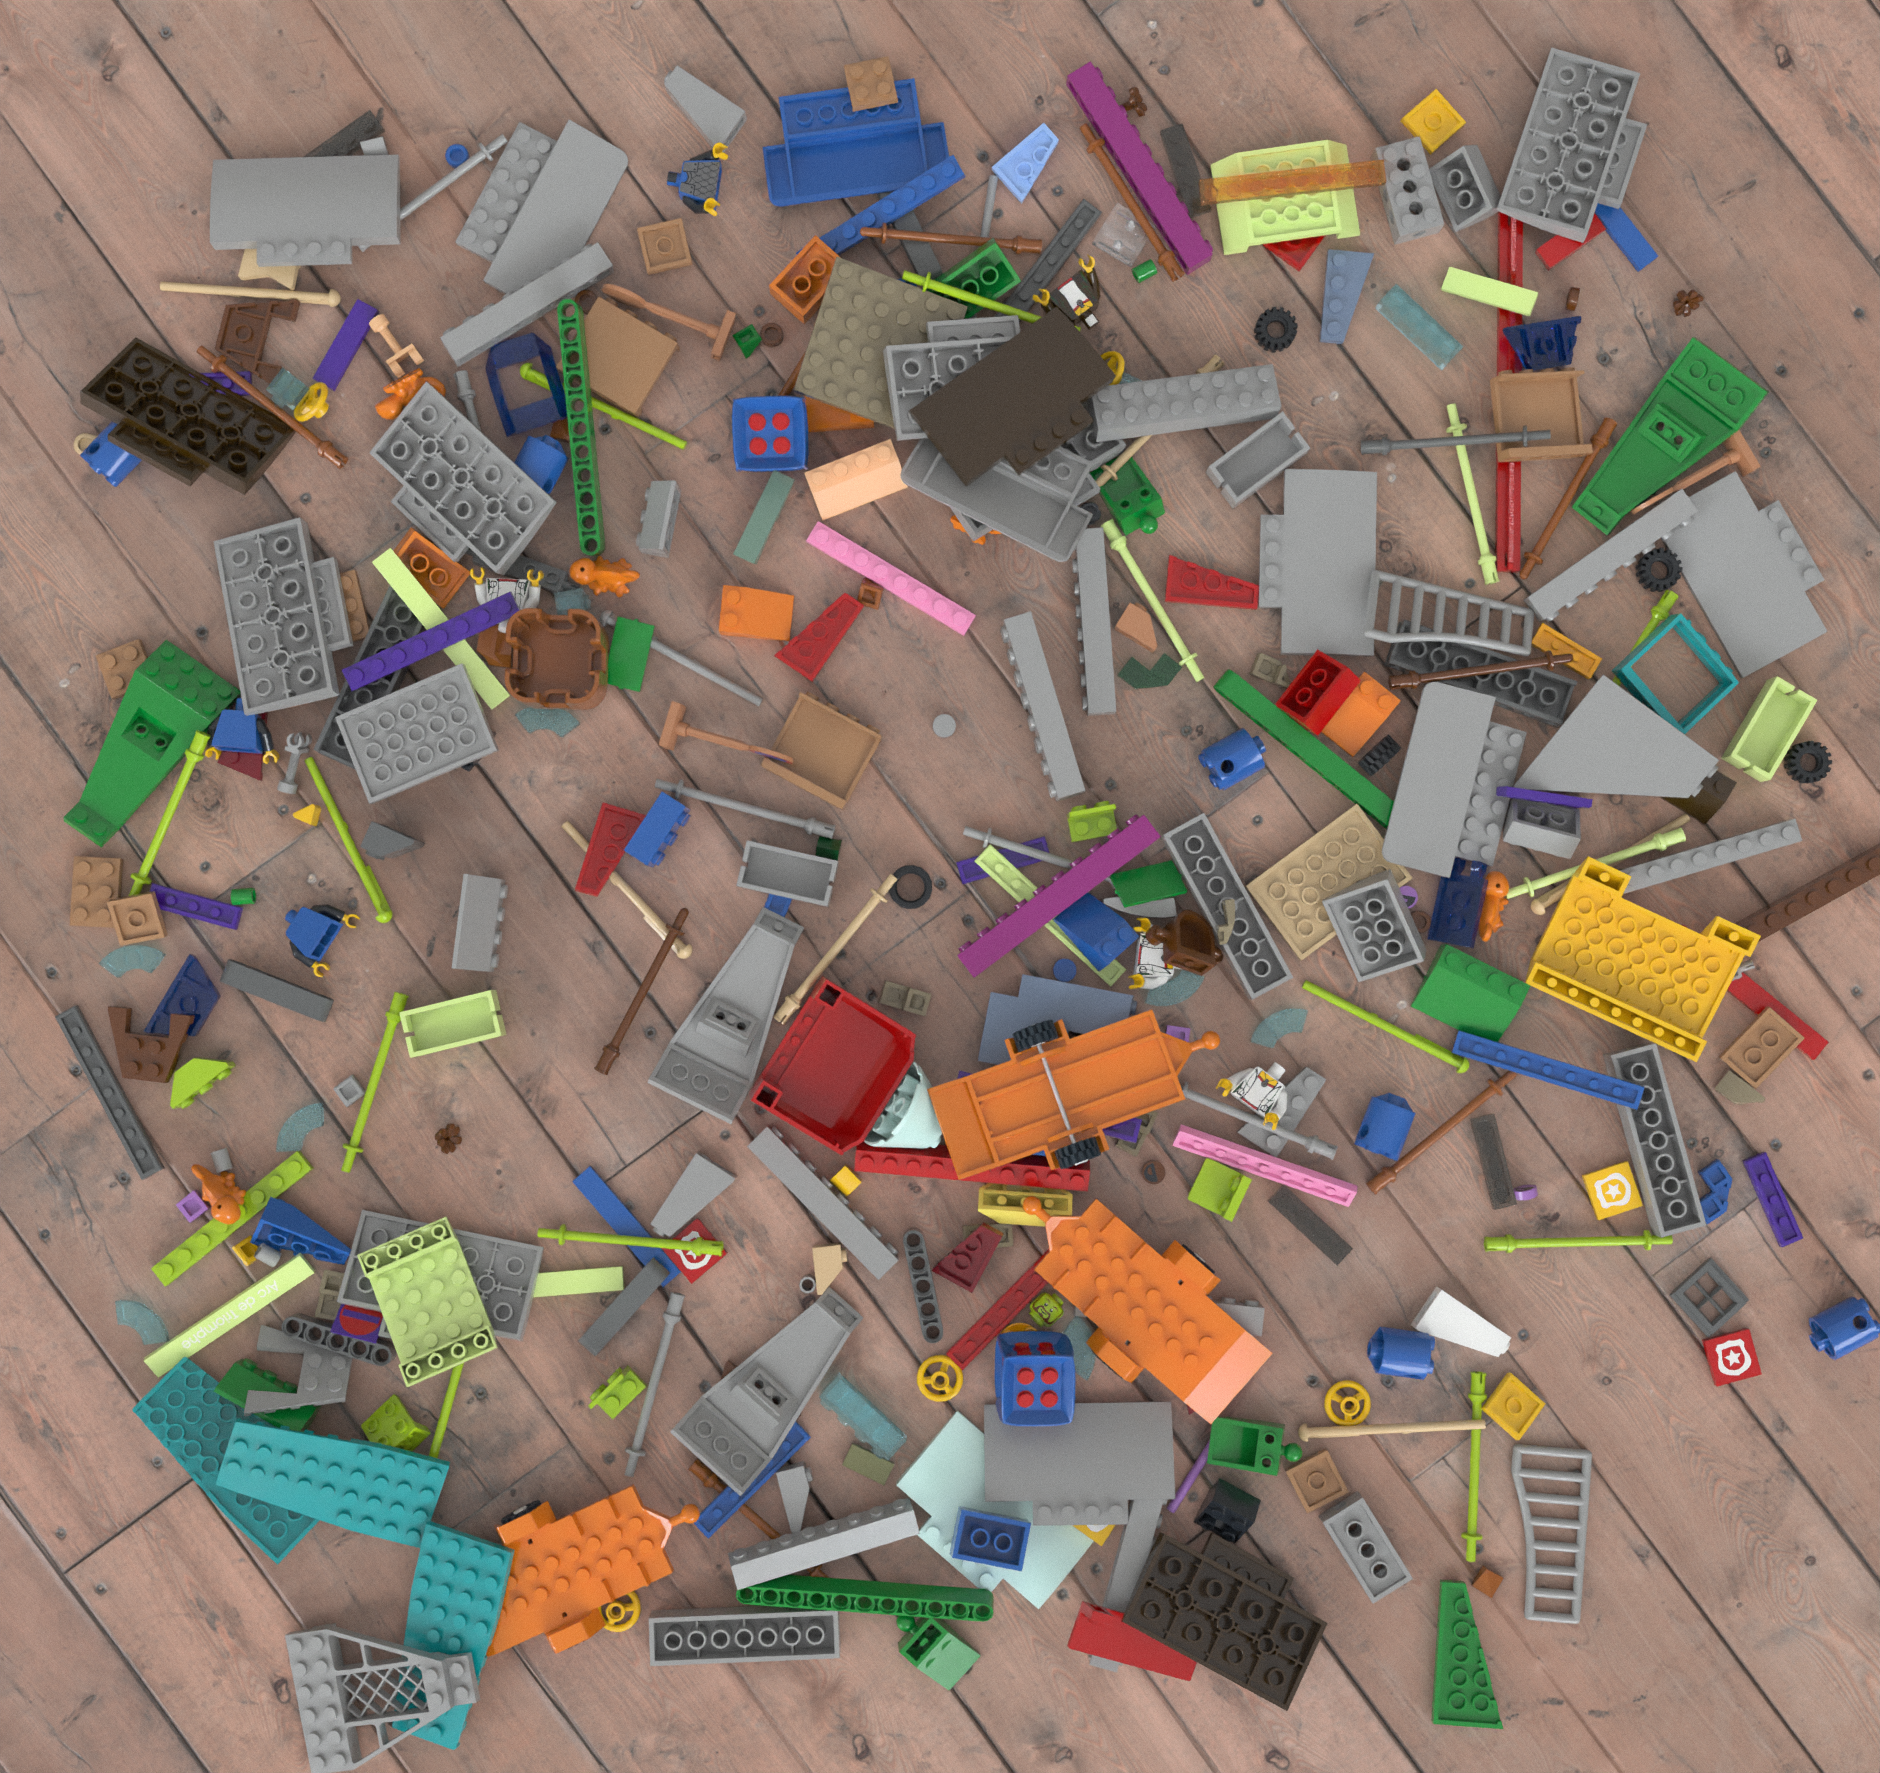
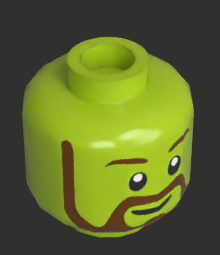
(1046, 1309)

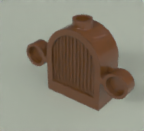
(1187, 943)

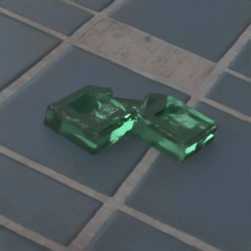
(1141, 678)

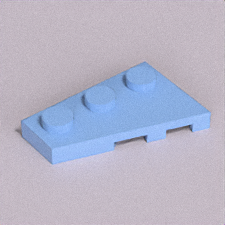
(1025, 162)

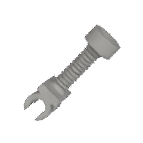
(288, 784)

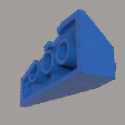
(290, 1229)

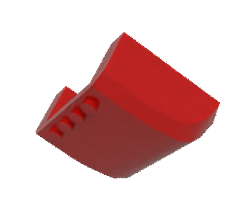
(835, 1067)

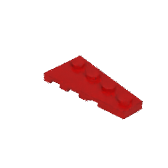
(1202, 586)
(819, 639)
(606, 848)

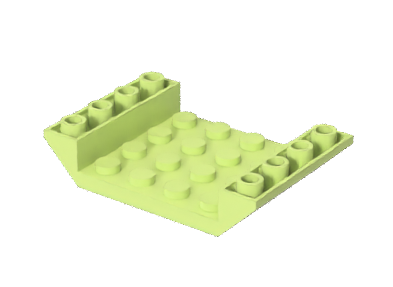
(1285, 217)
(428, 1301)

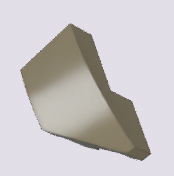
(1270, 670)
(1225, 930)
(1738, 1090)

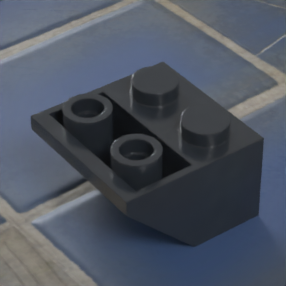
(1227, 1511)

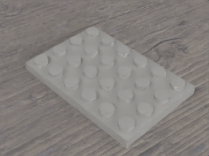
(417, 733)

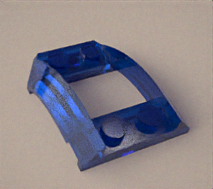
(536, 413)

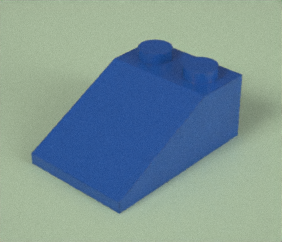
(1096, 930)

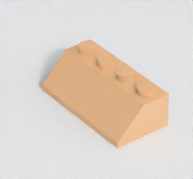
(855, 479)

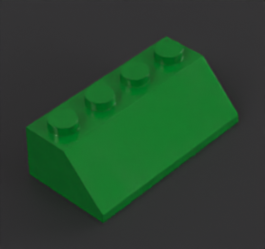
(981, 273)
(246, 1376)

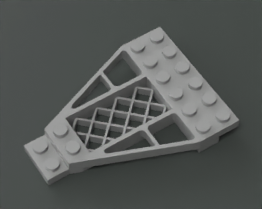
(326, 1702)

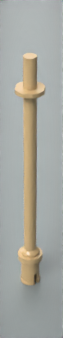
(1110, 471)
(794, 1000)

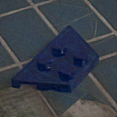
(1544, 343)
(189, 994)

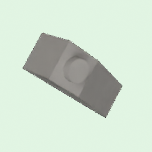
(794, 1487)

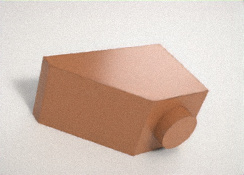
(1137, 626)

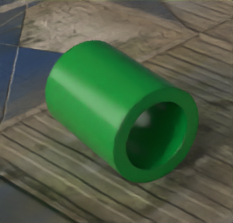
(1144, 271)
(243, 896)

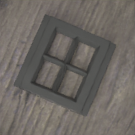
(1694, 1311)

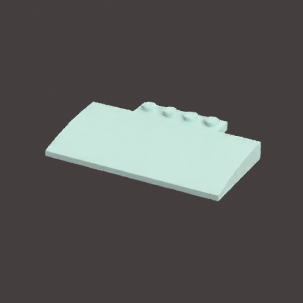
(953, 1475)

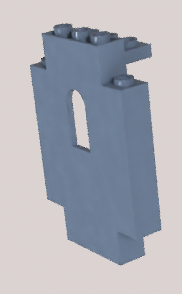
(1046, 999)

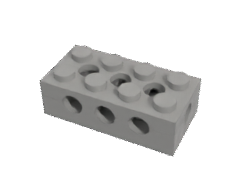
(1422, 196)
(1380, 1551)

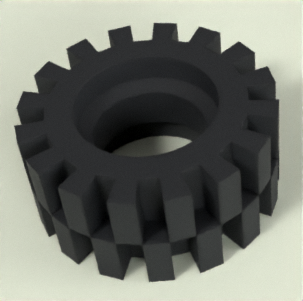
(1275, 316)
(1668, 560)
(1379, 755)
(1820, 756)

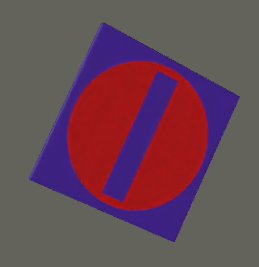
(357, 1323)

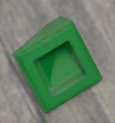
(747, 340)

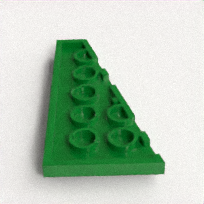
(1461, 1673)

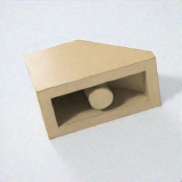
(827, 1264)

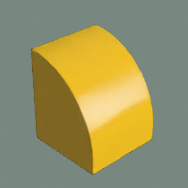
(846, 1180)

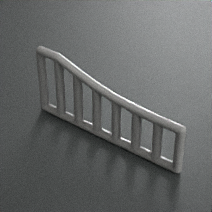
(1437, 635)
(1530, 1521)

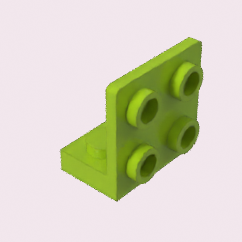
(1091, 822)
(1219, 1189)
(621, 1390)
(394, 1426)

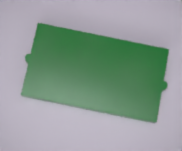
(629, 653)
(1148, 883)

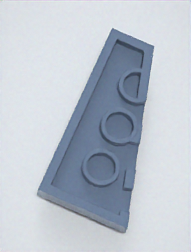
(1342, 287)

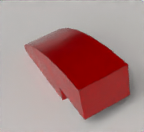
(1560, 248)

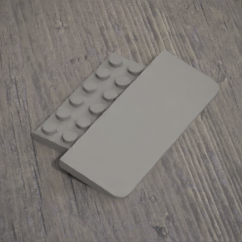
(541, 203)
(1024, 507)
(1450, 782)

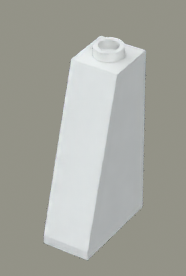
(1453, 1321)

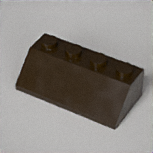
(1708, 800)

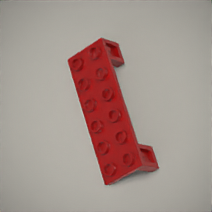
(1104, 1635)

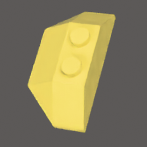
(1005, 1203)

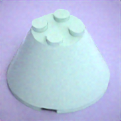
(908, 1116)

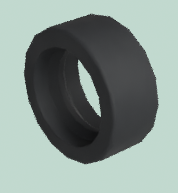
(911, 869)

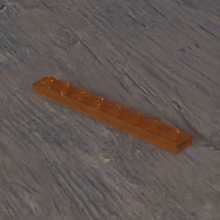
(1292, 182)

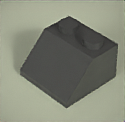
(387, 842)

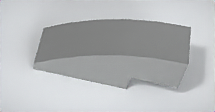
(1153, 909)

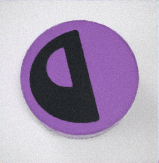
(1409, 895)
(1525, 1192)

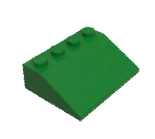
(1469, 994)

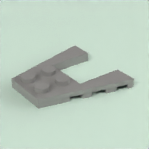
(321, 1381)

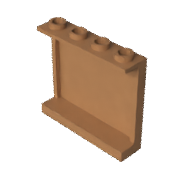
(623, 355)
(1542, 403)
(826, 750)

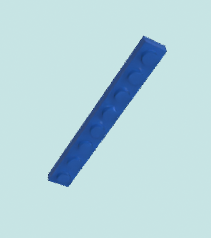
(895, 205)
(1548, 1069)

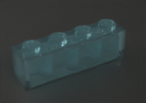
(1419, 327)
(862, 1416)

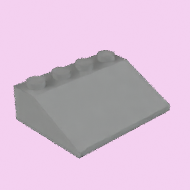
(479, 923)
(1375, 926)

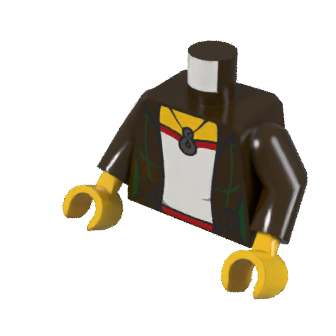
(1076, 296)

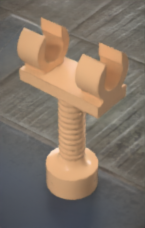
(380, 324)

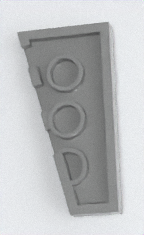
(1300, 1095)

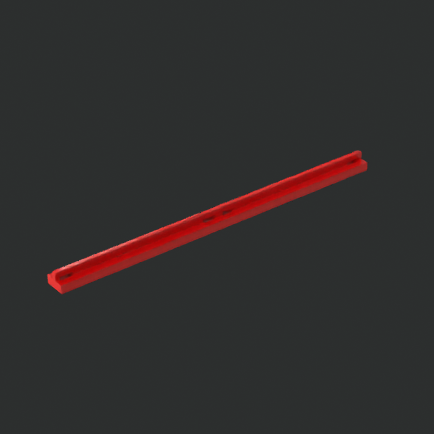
(1508, 473)

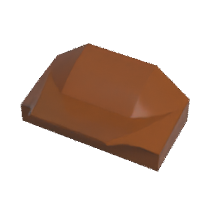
(494, 648)

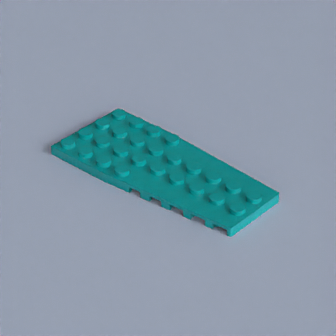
(196, 1431)
(336, 1480)
(452, 1612)

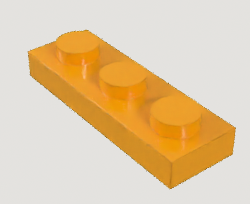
(1583, 661)

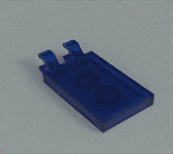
(1459, 905)

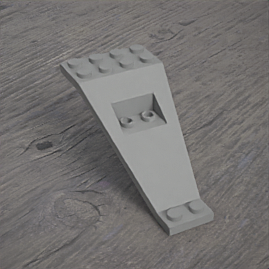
(712, 1059)
(738, 1425)

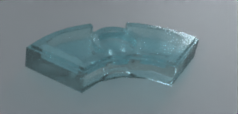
(551, 719)
(132, 958)
(1175, 990)
(1277, 1025)
(298, 1127)
(142, 1320)
(1083, 1357)

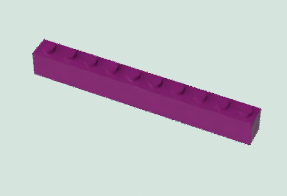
(1139, 168)
(1058, 895)

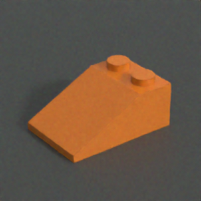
(805, 279)
(829, 418)
(431, 567)
(755, 613)
(1360, 715)

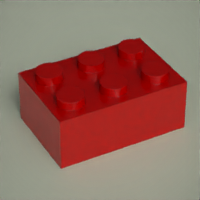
(1318, 692)

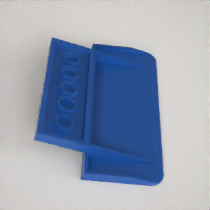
(847, 152)

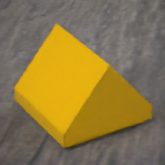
(309, 814)
(246, 1251)

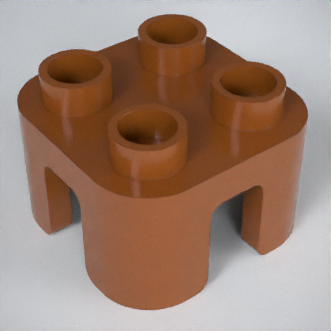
(557, 659)

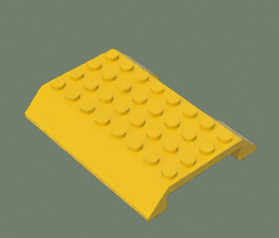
(1635, 962)

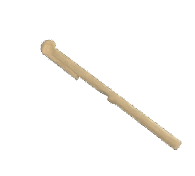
(332, 298)
(1538, 905)
(650, 916)
(1405, 1428)

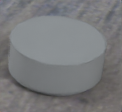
(944, 725)

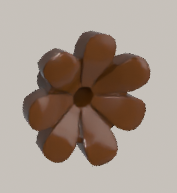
(1135, 102)
(1687, 302)
(447, 1138)

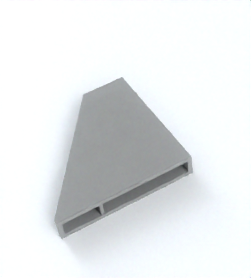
(1619, 749)

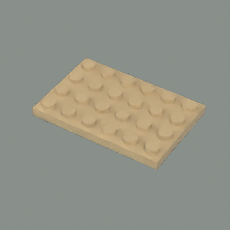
(1318, 868)

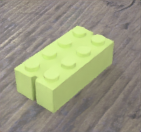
(1769, 729)
(453, 1023)

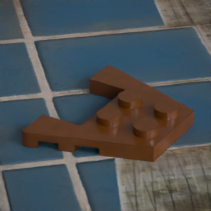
(246, 330)
(147, 1055)

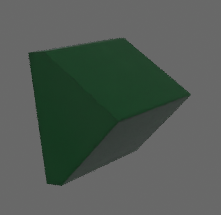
(828, 848)

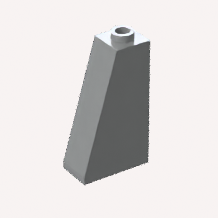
(706, 109)
(693, 1191)

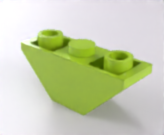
(197, 1078)

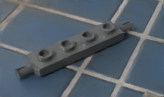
(553, 580)

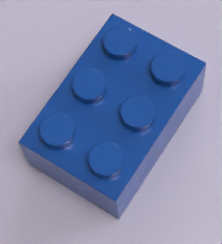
(658, 830)
(990, 1538)

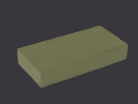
(868, 1464)

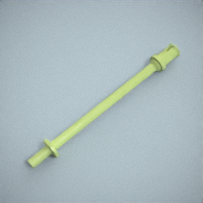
(1118, 543)
(1487, 559)
(1659, 842)

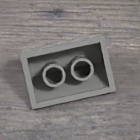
(1465, 187)
(659, 518)
(1542, 827)

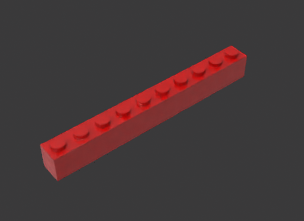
(937, 1163)

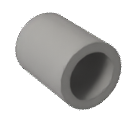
(221, 1160)
(267, 1255)
(803, 1288)

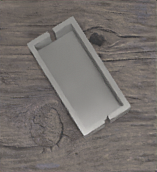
(1257, 460)
(787, 873)

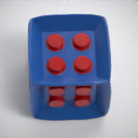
(770, 433)
(1034, 1378)

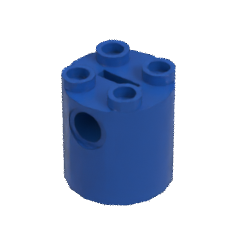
(109, 458)
(542, 460)
(1241, 759)
(1385, 1125)
(1835, 1330)
(1401, 1353)

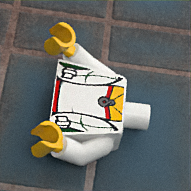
(525, 593)
(1149, 964)
(1259, 1091)

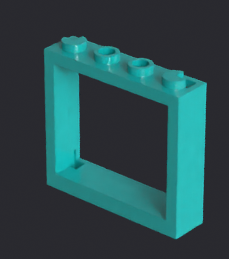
(1707, 656)

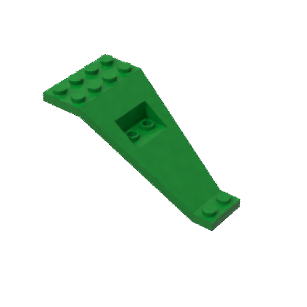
(1696, 399)
(170, 701)

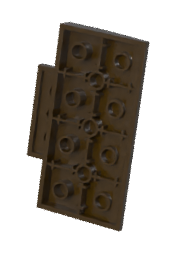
(1016, 400)
(183, 422)
(1226, 1615)

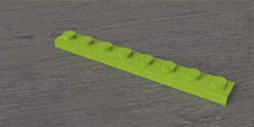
(216, 1232)

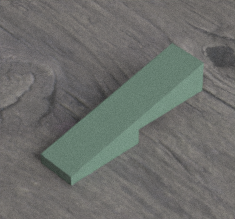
(764, 517)

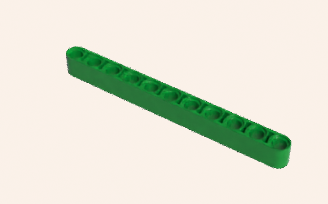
(575, 418)
(1305, 746)
(871, 1597)

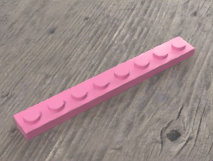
(891, 578)
(1265, 1165)

